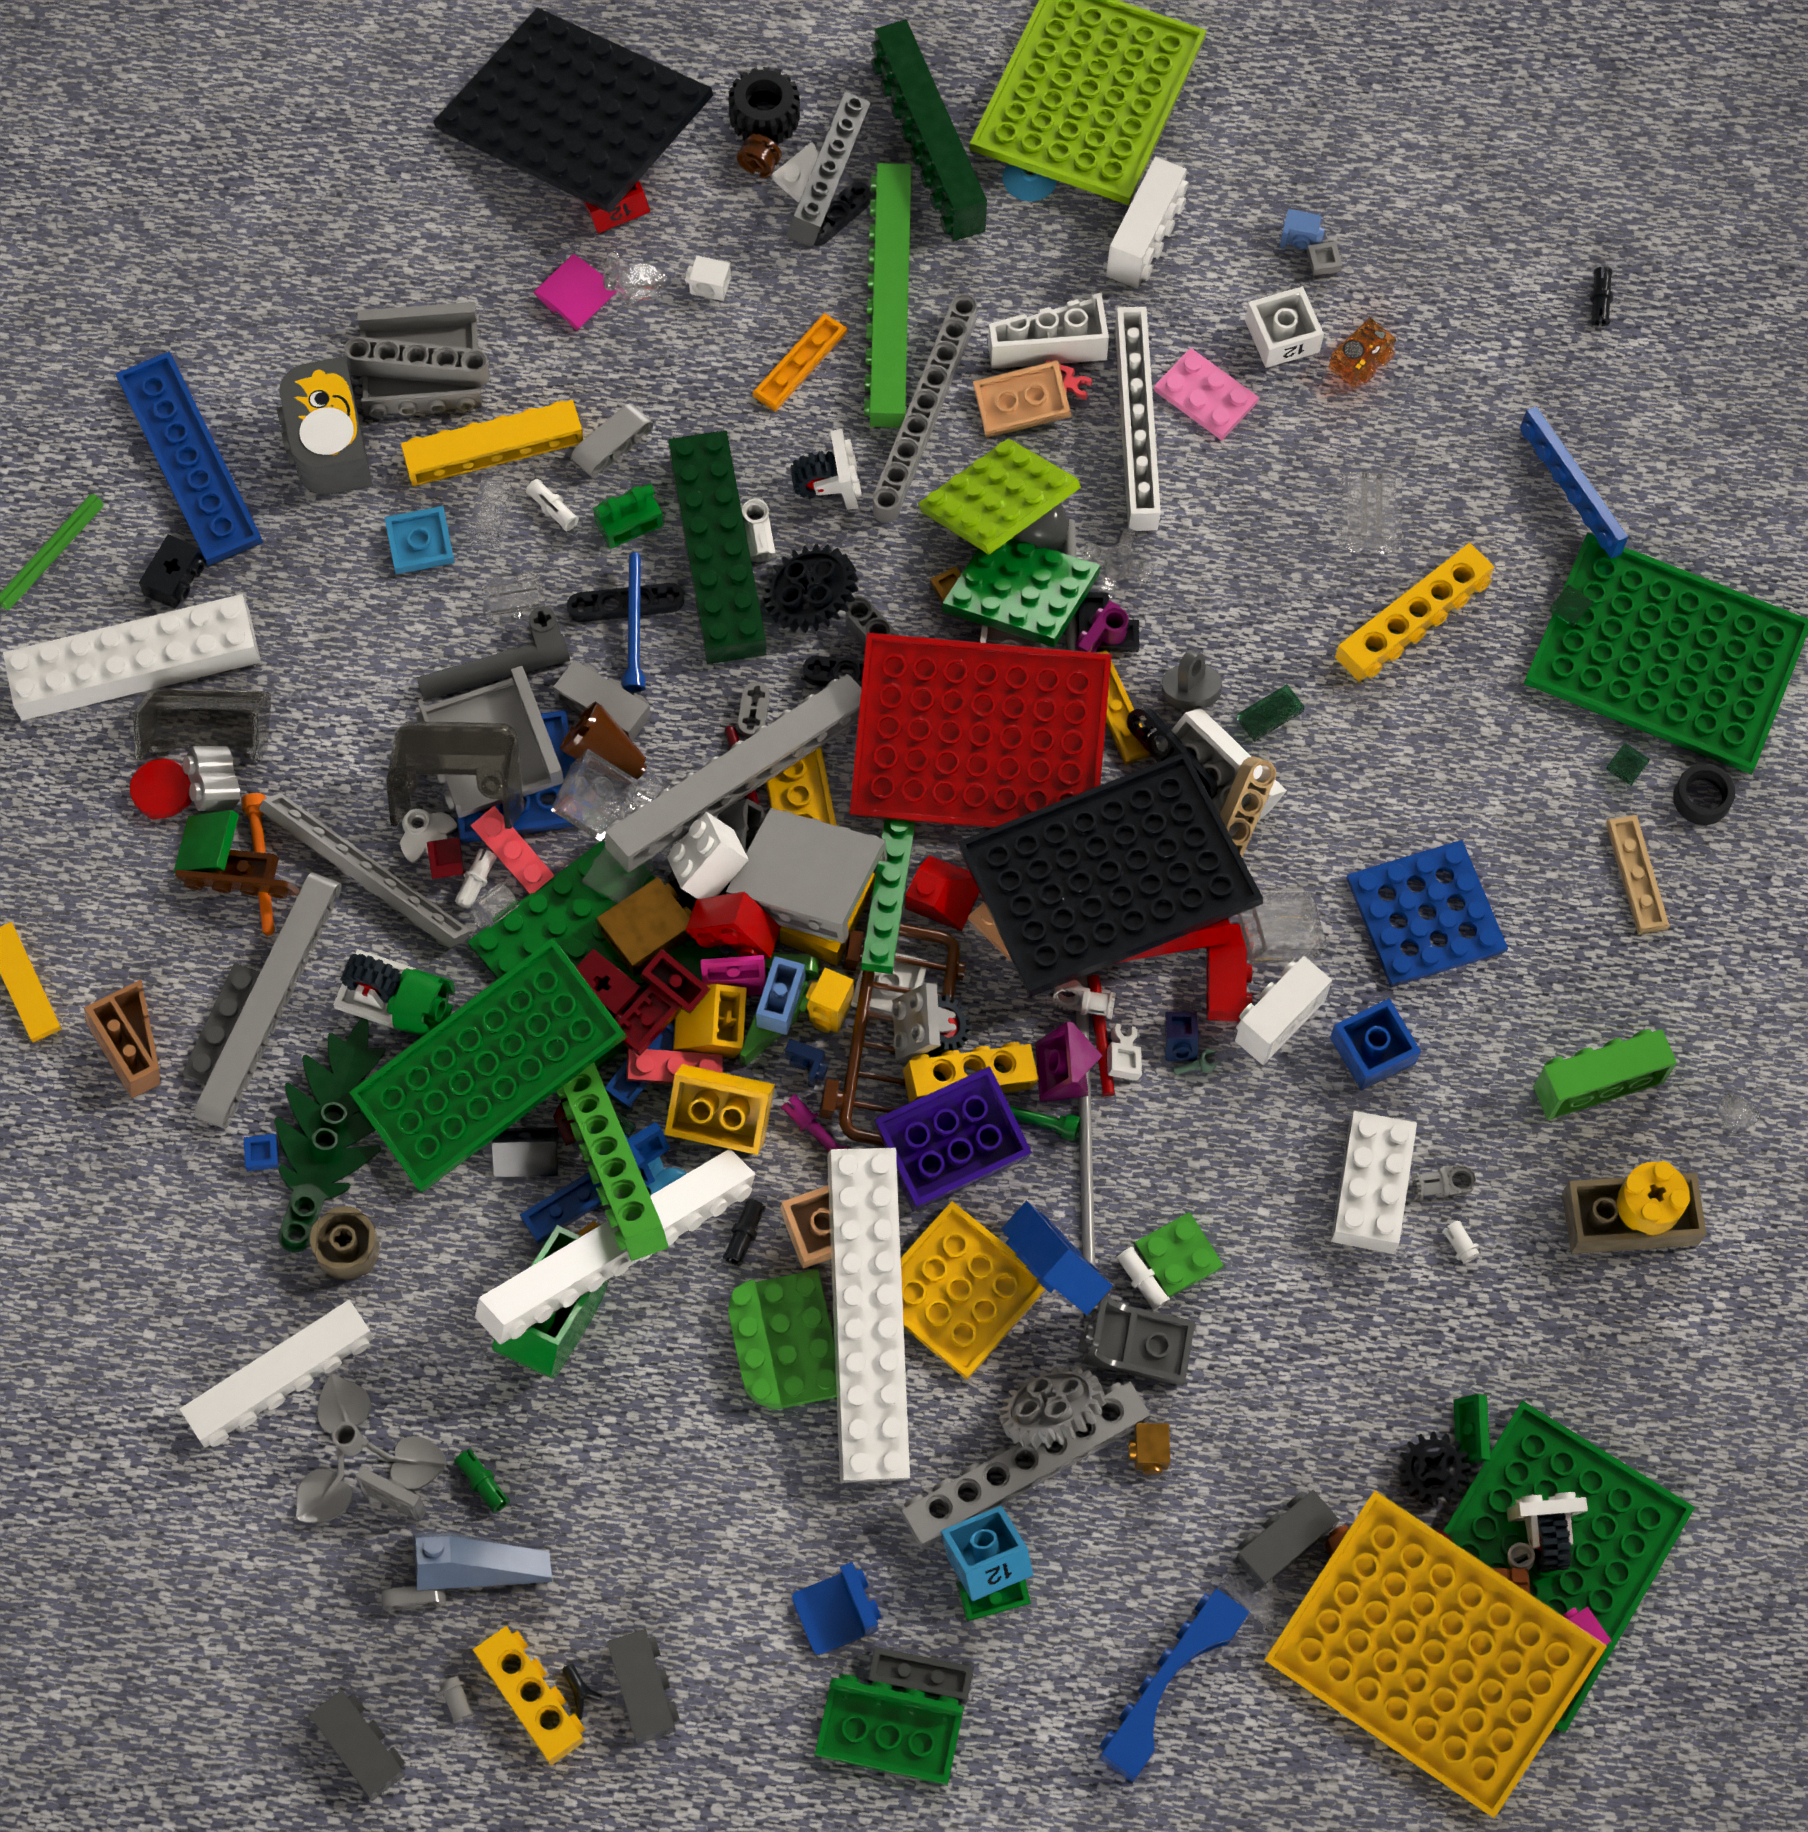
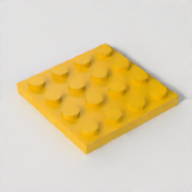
(963, 1290)

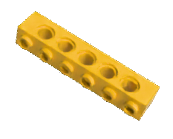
(1465, 564)

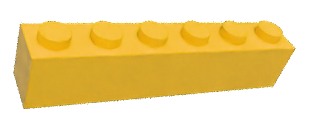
(492, 442)

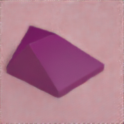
(1063, 1063)

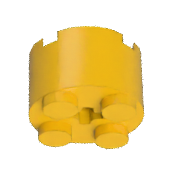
(1655, 1214)

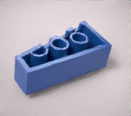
(1054, 1258)

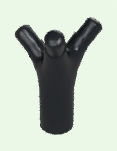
(579, 1688)

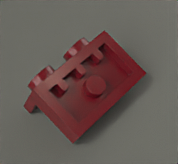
(647, 1018)

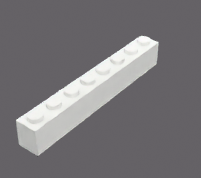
(1137, 419)

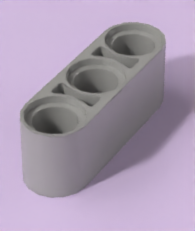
(612, 439)

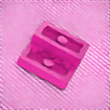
(574, 291)
(736, 971)

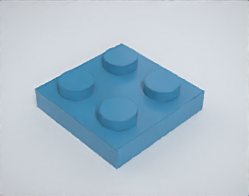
(419, 540)

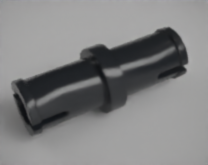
(1601, 296)
(744, 1232)

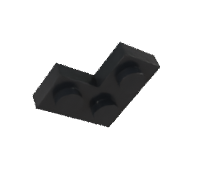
(1086, 611)

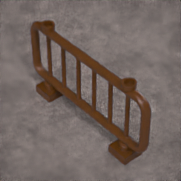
(845, 1101)

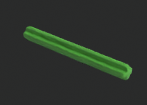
(50, 551)

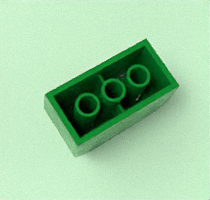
(549, 1344)

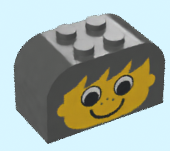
(316, 387)

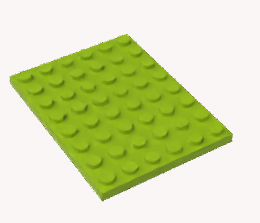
(1089, 93)

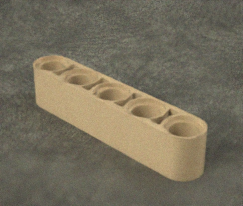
(1258, 791)

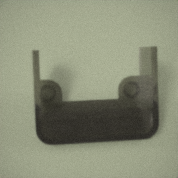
(202, 719)
(456, 749)

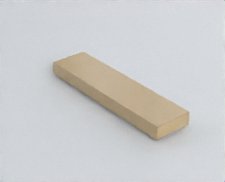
(1637, 874)

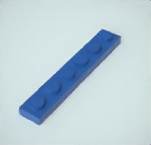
(1573, 482)

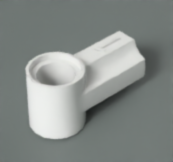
(758, 531)

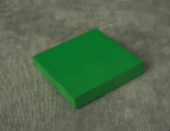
(207, 842)

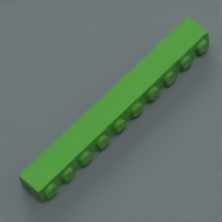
(890, 295)

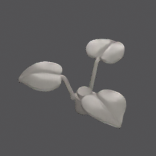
(339, 1411)

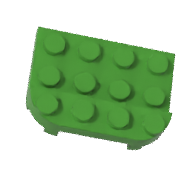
(784, 1340)

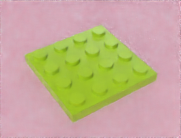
(999, 495)

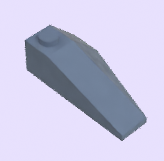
(468, 1561)

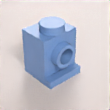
(1301, 229)

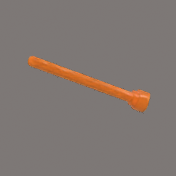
(250, 806)

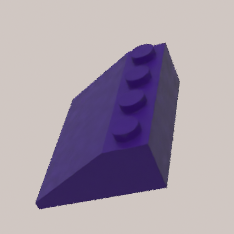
(952, 1138)

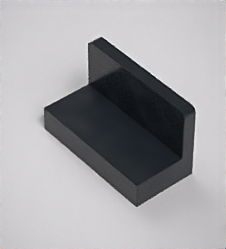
(525, 1152)

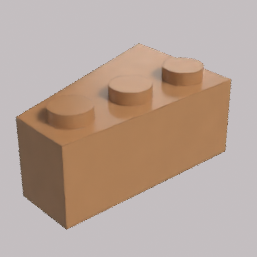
(125, 1036)

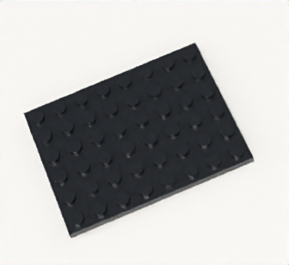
(573, 109)
(1109, 873)

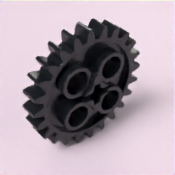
(810, 588)

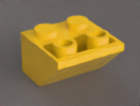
(714, 1024)

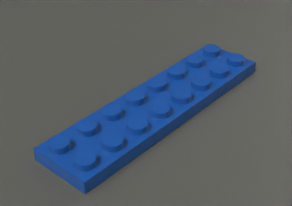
(189, 458)

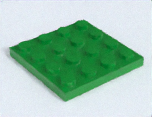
(1022, 590)

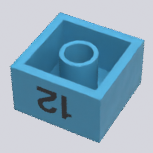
(987, 1553)

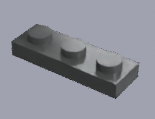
(921, 1673)

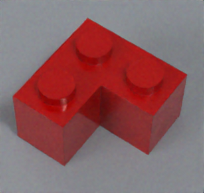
(733, 921)

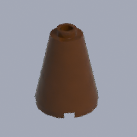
(606, 739)

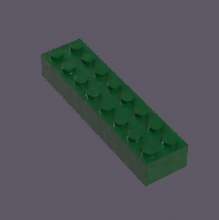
(929, 131)
(717, 547)

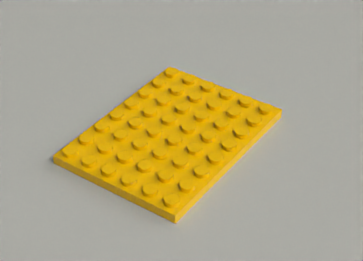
(1435, 1653)

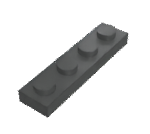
(220, 1023)

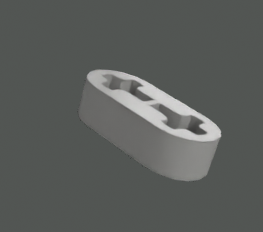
(747, 709)
(411, 1598)

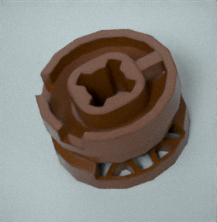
(757, 156)

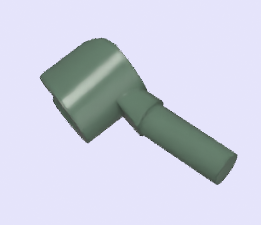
(1198, 1064)

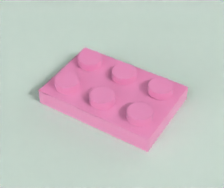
(1206, 394)

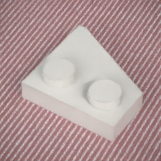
(796, 172)

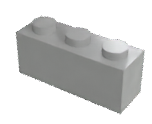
(583, 685)

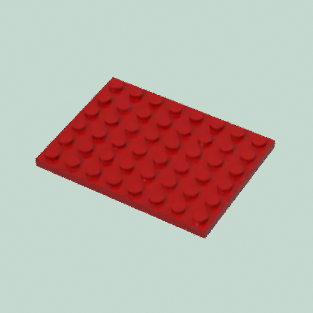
(975, 729)

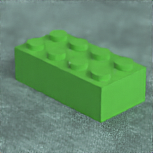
(1604, 1073)

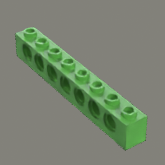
(612, 1165)

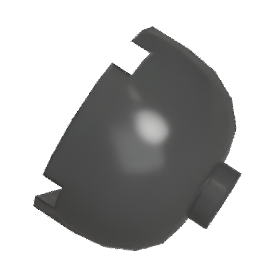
(1048, 530)

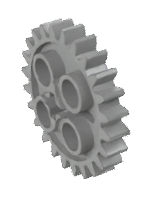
(1052, 1407)

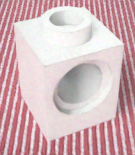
(709, 278)

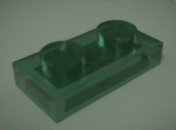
(1270, 712)

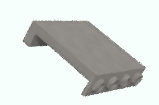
(427, 324)
(506, 703)
(808, 872)

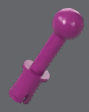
(806, 1120)

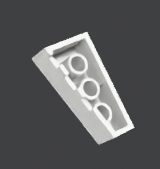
(1060, 334)

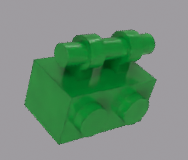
(628, 515)

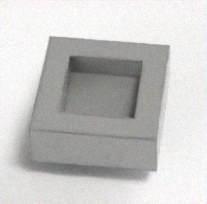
(1324, 258)

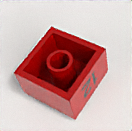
(629, 208)

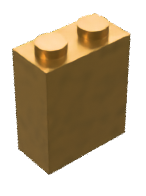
(645, 925)

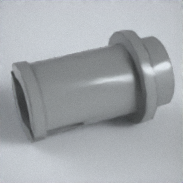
(456, 1699)

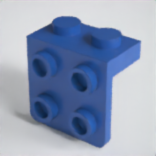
(837, 1610)

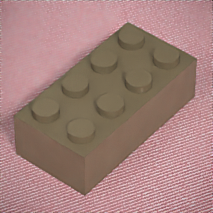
(1597, 1226)

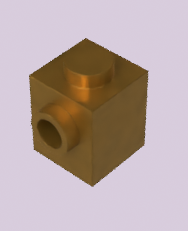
(1150, 1447)

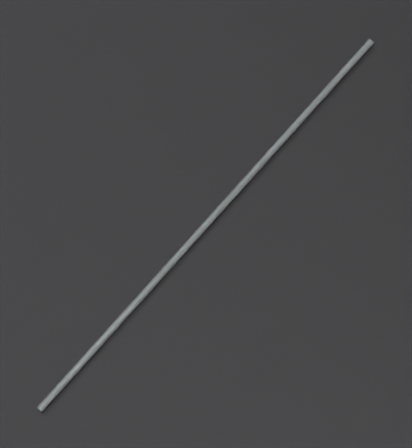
(1082, 1024)

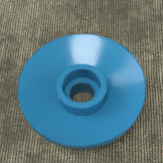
(1025, 186)

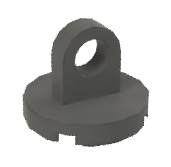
(1191, 683)

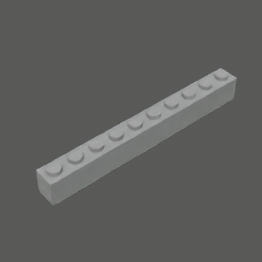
(735, 773)

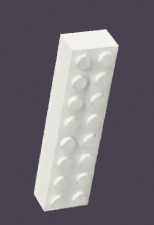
(131, 657)

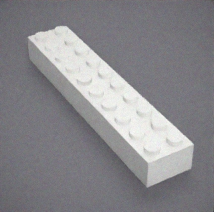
(868, 1315)

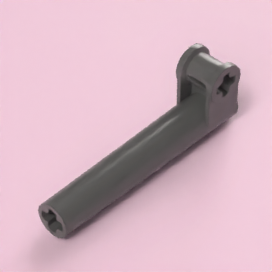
(547, 650)

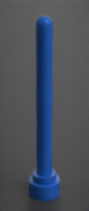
(633, 677)

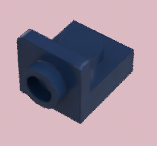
(1181, 1036)
(806, 1056)

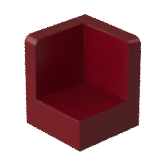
(445, 858)

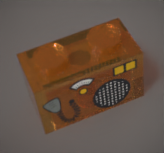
(1362, 353)

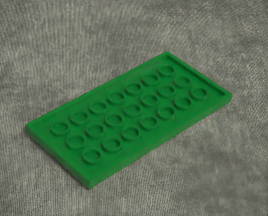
(487, 1065)

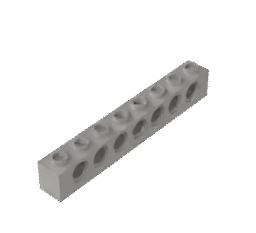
(926, 1528)

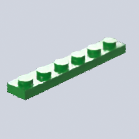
(888, 897)

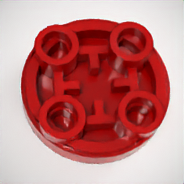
(160, 788)

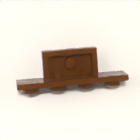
(244, 872)

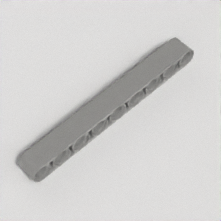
(924, 419)
(264, 1005)

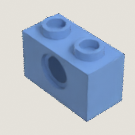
(780, 995)

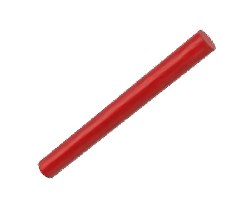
(1101, 1041)

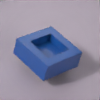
(261, 1152)

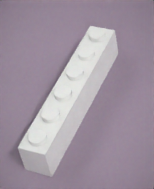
(277, 1374)

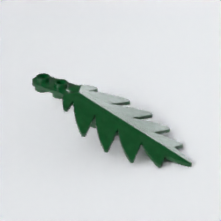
(328, 1128)

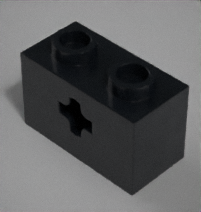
(172, 571)

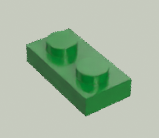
(1472, 1427)

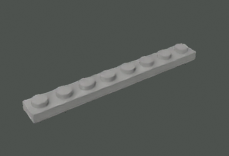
(364, 870)

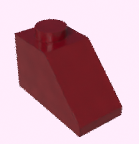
(674, 981)

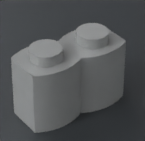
(211, 778)

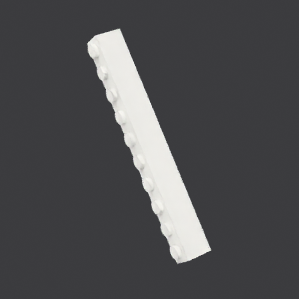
(596, 1255)

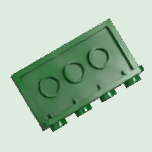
(889, 1729)

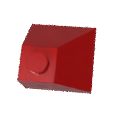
(942, 893)

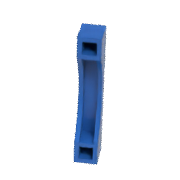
(1213, 1627)

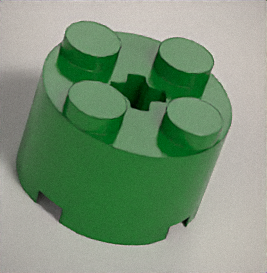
(420, 1002)

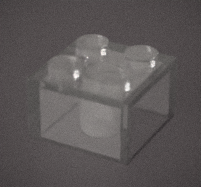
(594, 794)

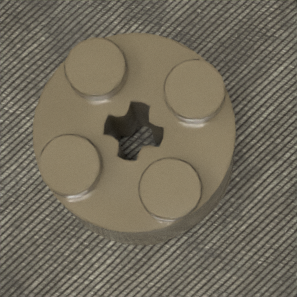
(331, 1232)

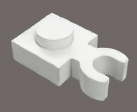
(1122, 1057)

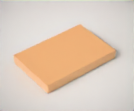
(1022, 399)

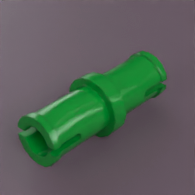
(482, 1481)

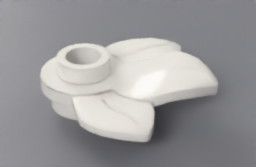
(415, 840)

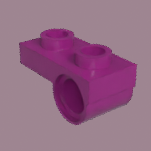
(1101, 632)

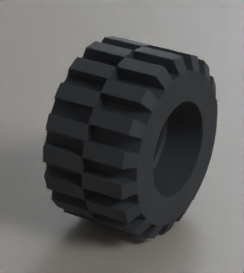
(764, 87)

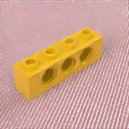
(1016, 1058)
(552, 1743)

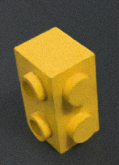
(829, 1000)

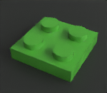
(1178, 1254)

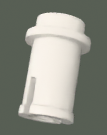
(1461, 1242)

